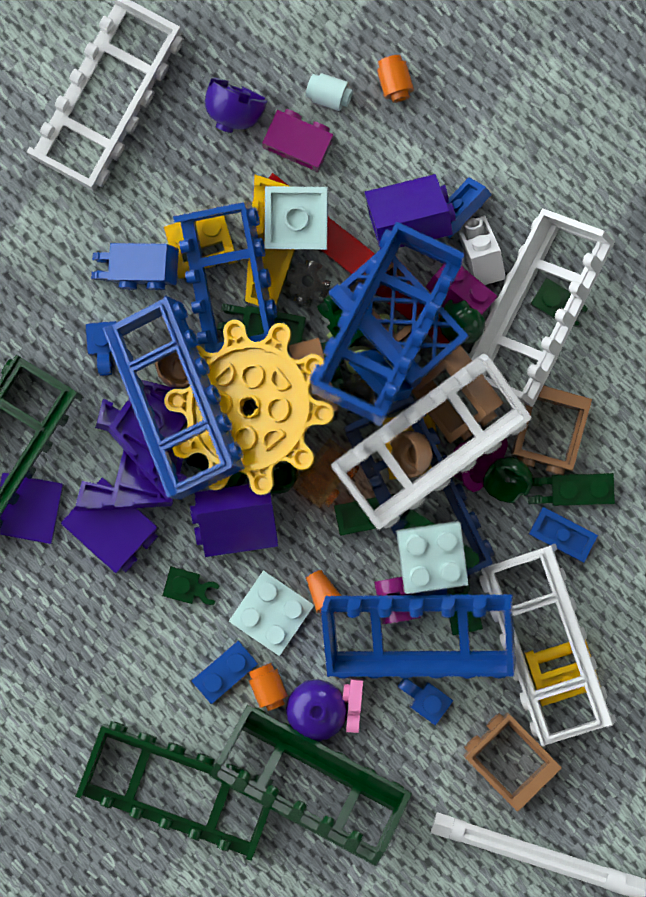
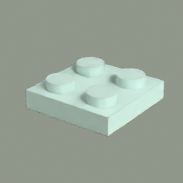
(296, 217)
(432, 557)
(271, 613)

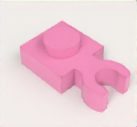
(353, 695)

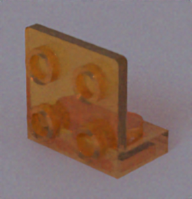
(320, 480)

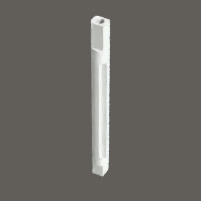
(539, 856)

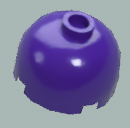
(233, 106)
(316, 709)

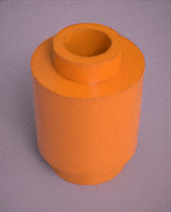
(395, 78)
(268, 687)

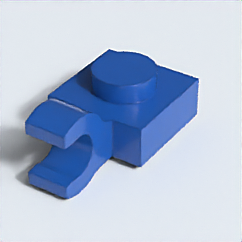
(98, 345)
(427, 701)

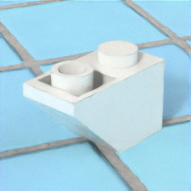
(482, 251)

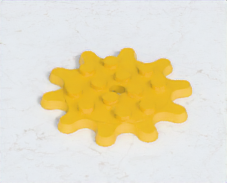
(283, 399)

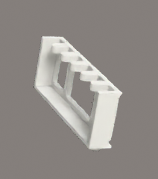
(80, 78)
(517, 284)
(460, 460)
(576, 637)

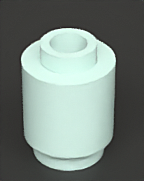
(329, 91)

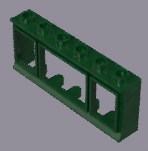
(44, 430)
(323, 759)
(164, 818)

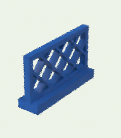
(384, 340)

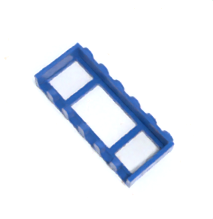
(198, 277)
(363, 295)
(206, 395)
(417, 663)

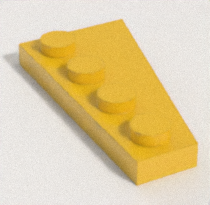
(275, 260)

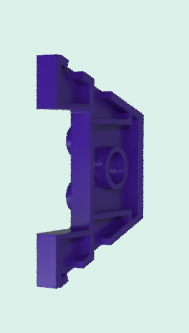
(129, 436)
(131, 486)

